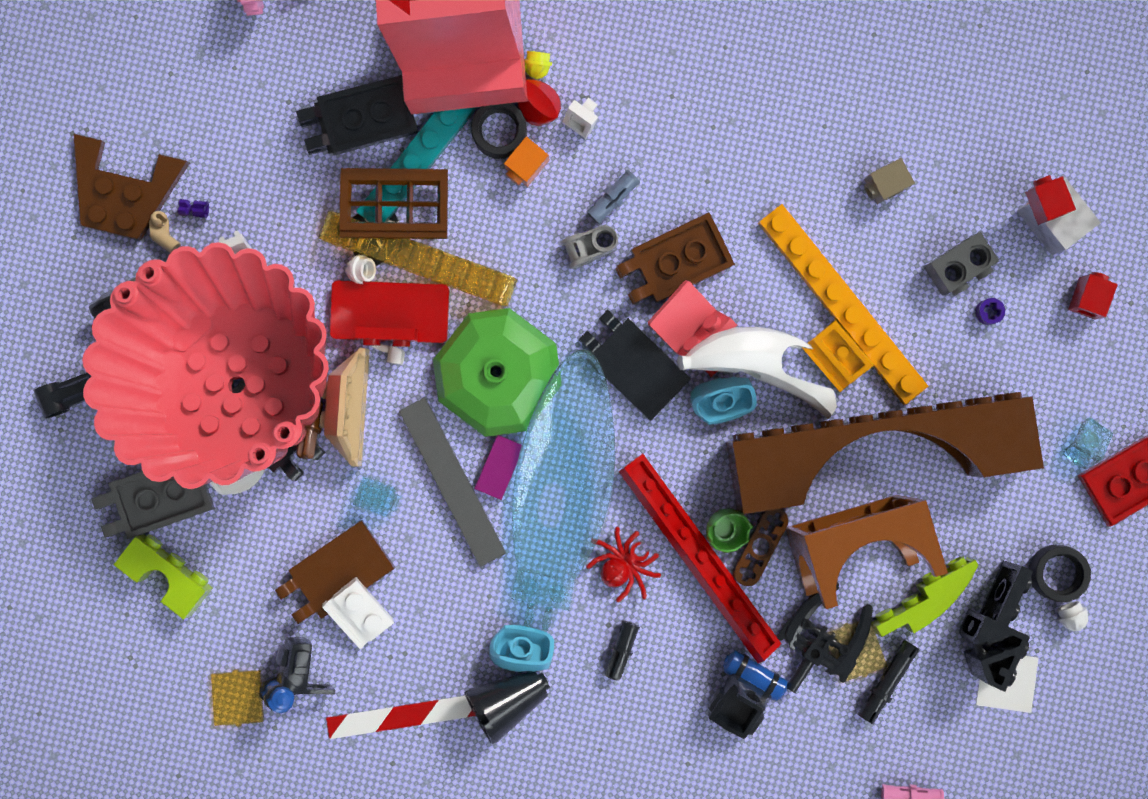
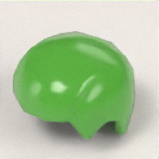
(728, 530)

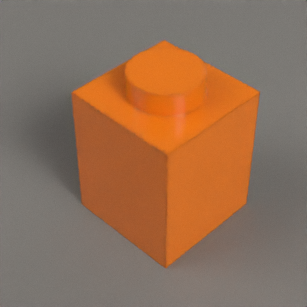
(526, 162)

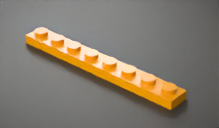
(842, 304)

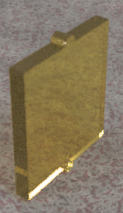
(871, 656)
(237, 697)

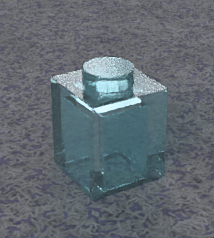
(377, 496)

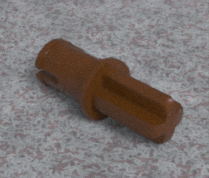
(307, 447)

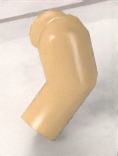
(160, 231)

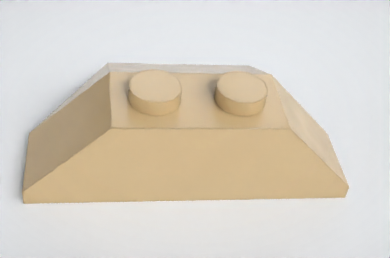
(346, 406)

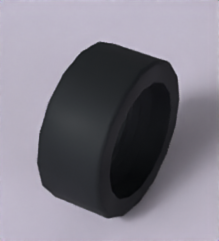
(487, 149)
(1082, 574)

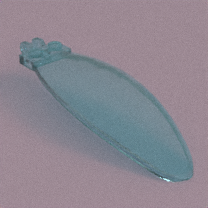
(562, 485)

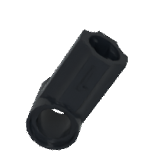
(59, 397)

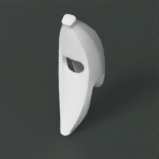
(759, 354)

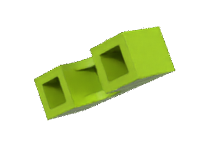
(185, 588)

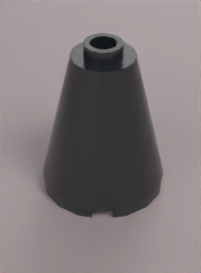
(506, 702)

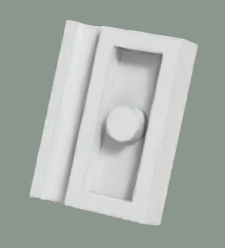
(358, 613)

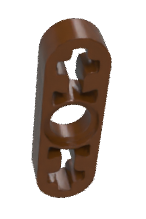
(756, 569)

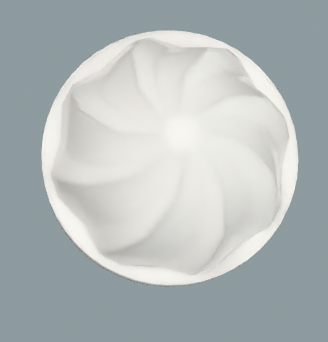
(360, 269)
(1073, 616)

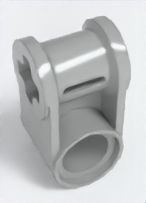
(588, 246)

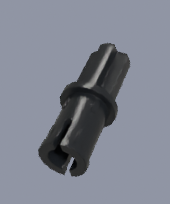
(621, 650)

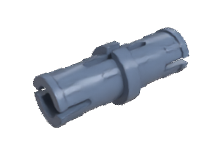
(613, 197)

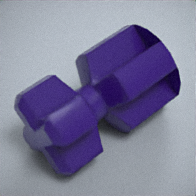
(198, 209)

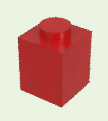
(1049, 199)
(1093, 295)

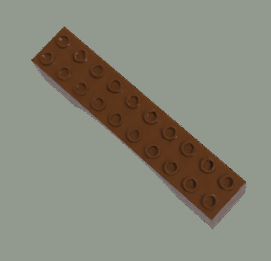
(980, 436)

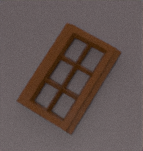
(393, 230)

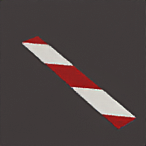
(398, 717)

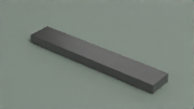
(452, 482)

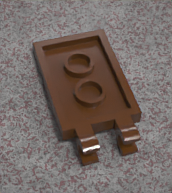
(685, 253)
(335, 565)

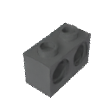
(959, 260)

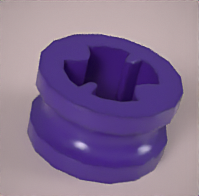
(997, 306)

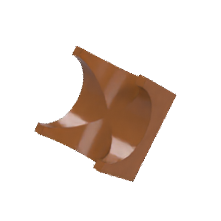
(828, 541)

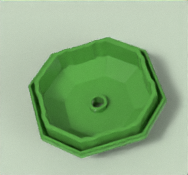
(465, 366)

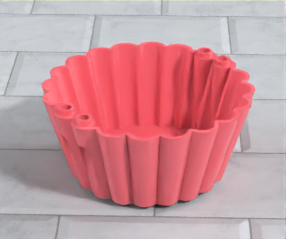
(171, 361)

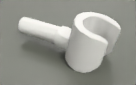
(395, 354)

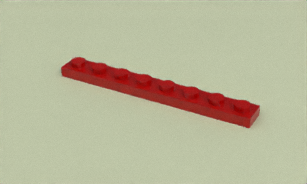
(700, 558)

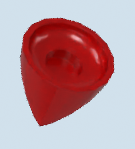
(542, 103)

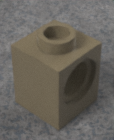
(888, 181)

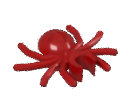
(624, 565)

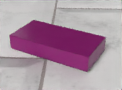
(499, 467)

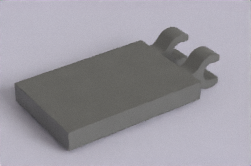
(150, 504)

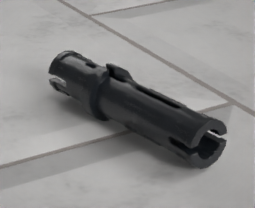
(887, 683)

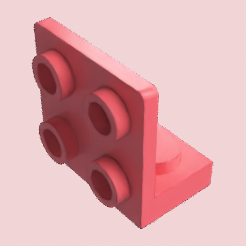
(688, 319)

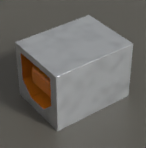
(1065, 230)

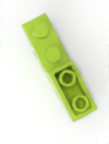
(935, 598)

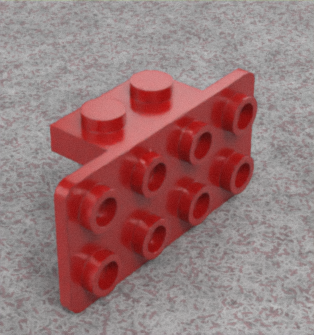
(389, 312)

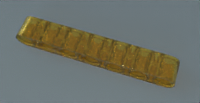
(426, 262)

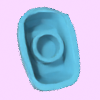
(723, 399)
(521, 649)

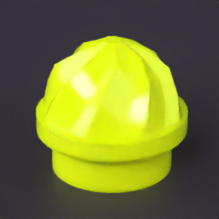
(537, 64)

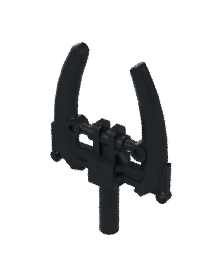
(816, 650)

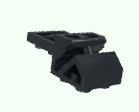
(995, 644)

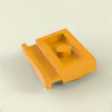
(838, 356)

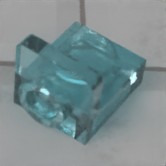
(1089, 444)

